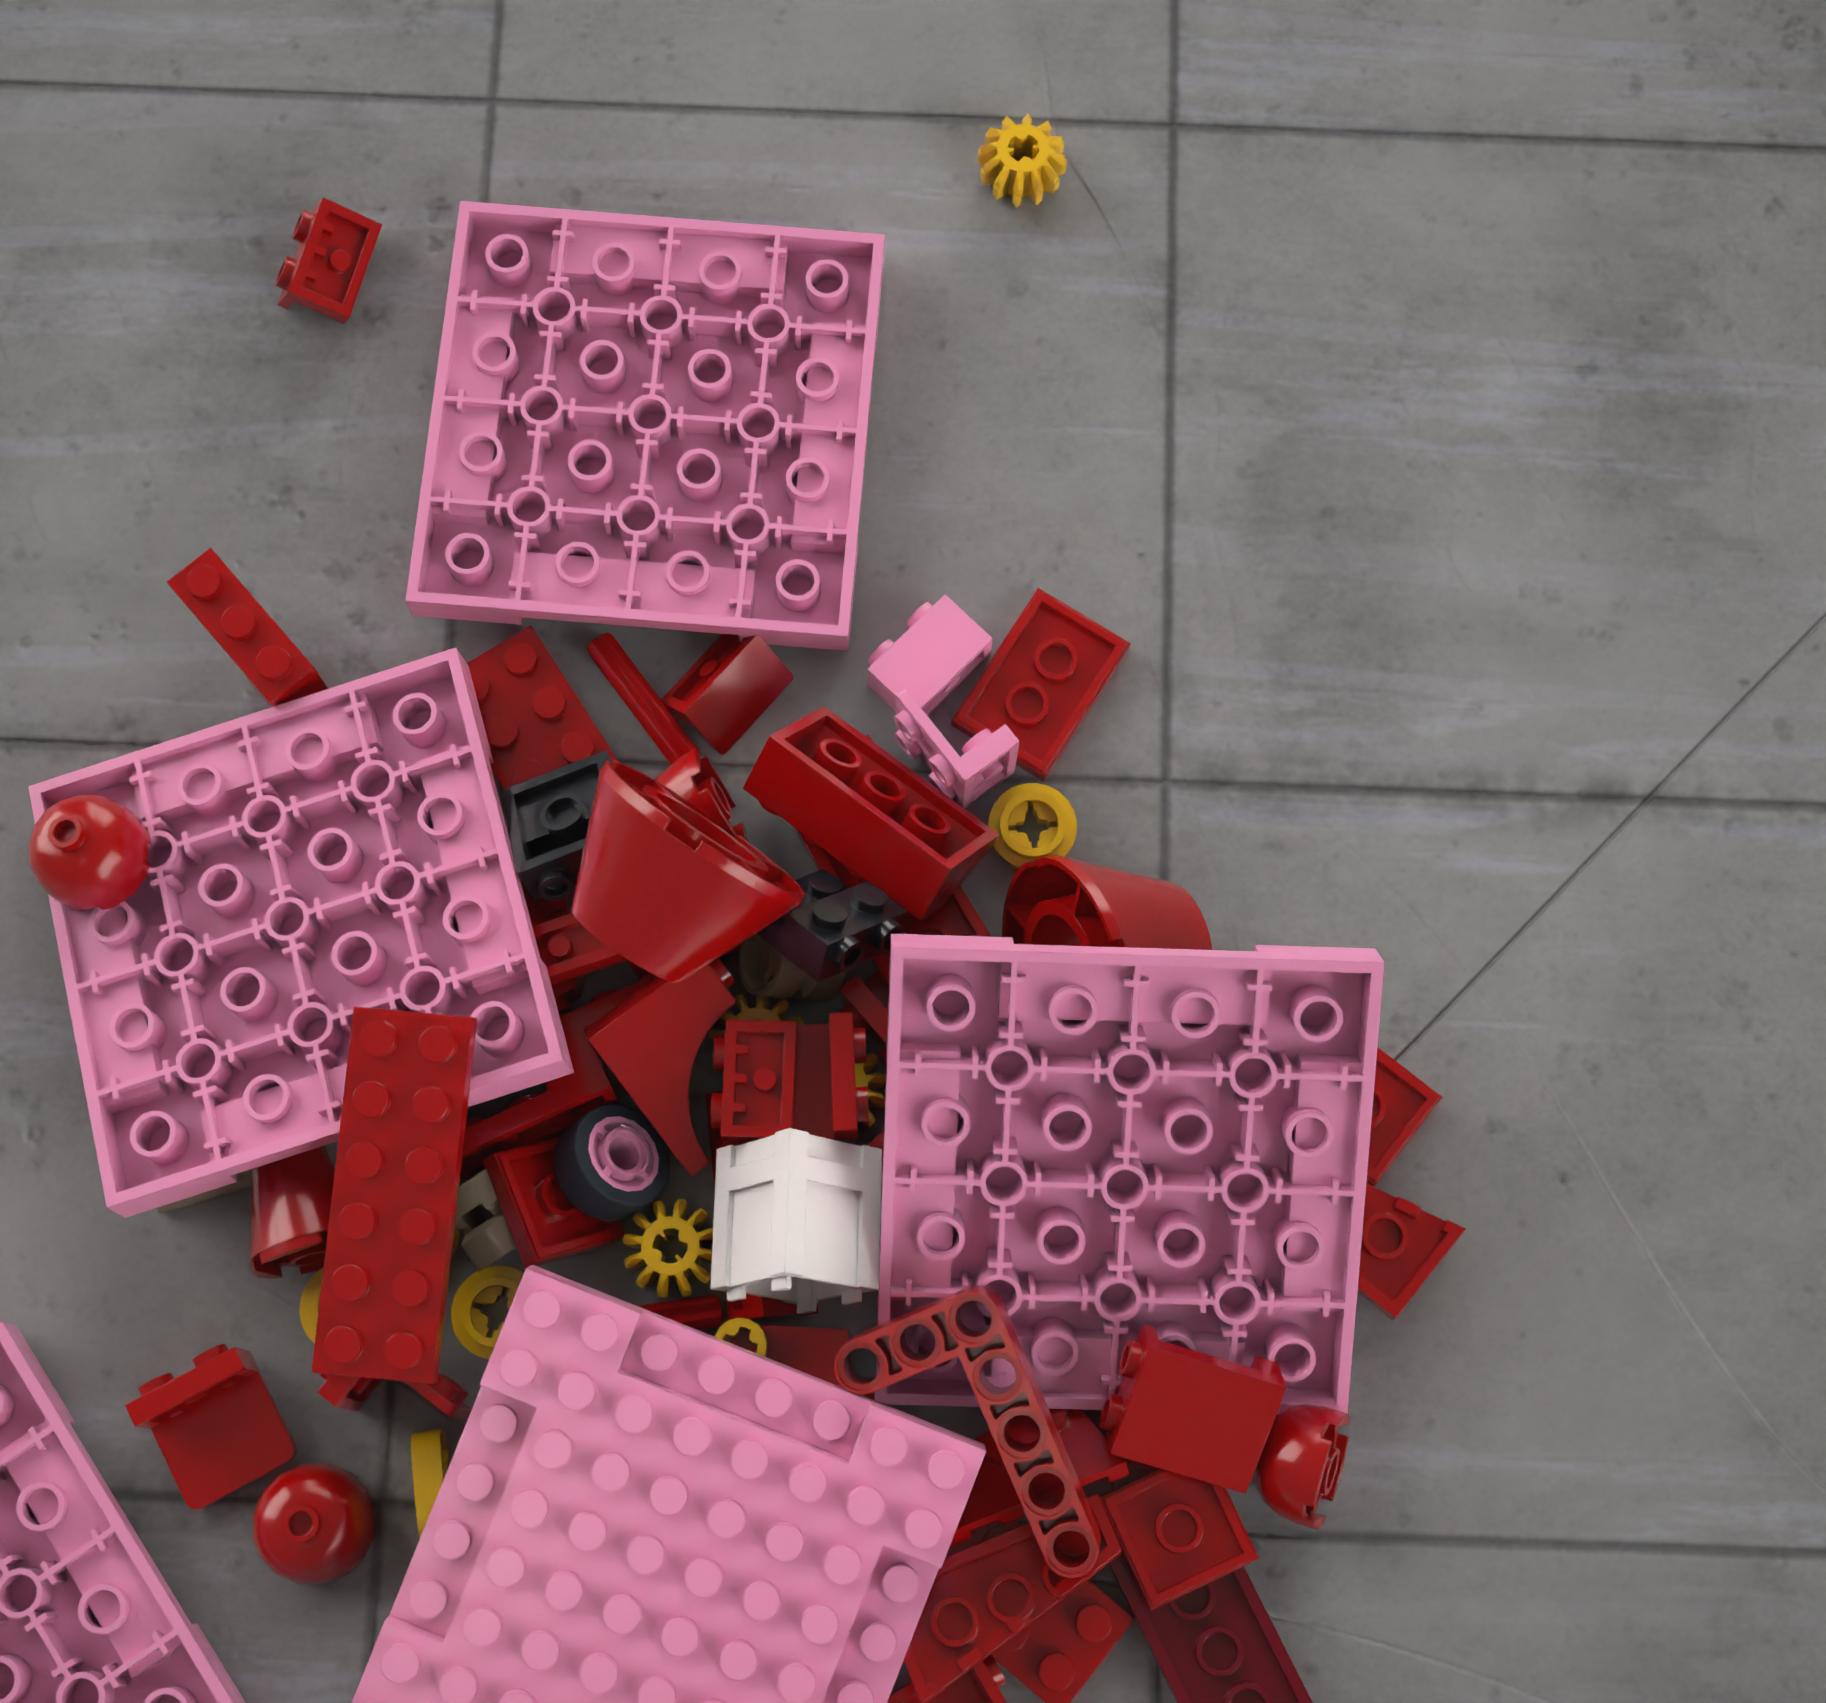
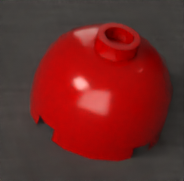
(89, 852)
(1302, 1462)
(314, 1523)

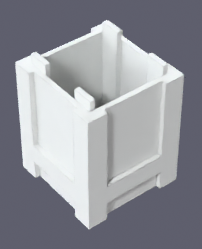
(797, 1219)

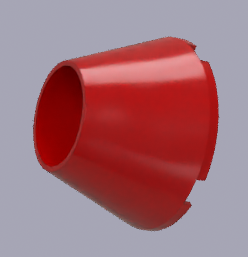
(669, 880)
(1099, 906)

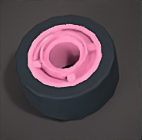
(611, 1163)

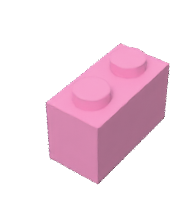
(930, 656)

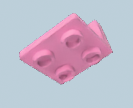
(965, 779)

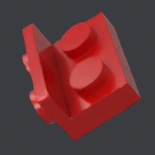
(328, 260)
(756, 1079)

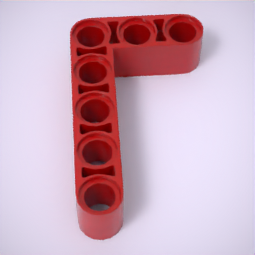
(997, 1404)

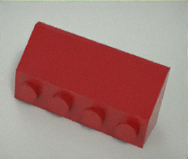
(869, 811)

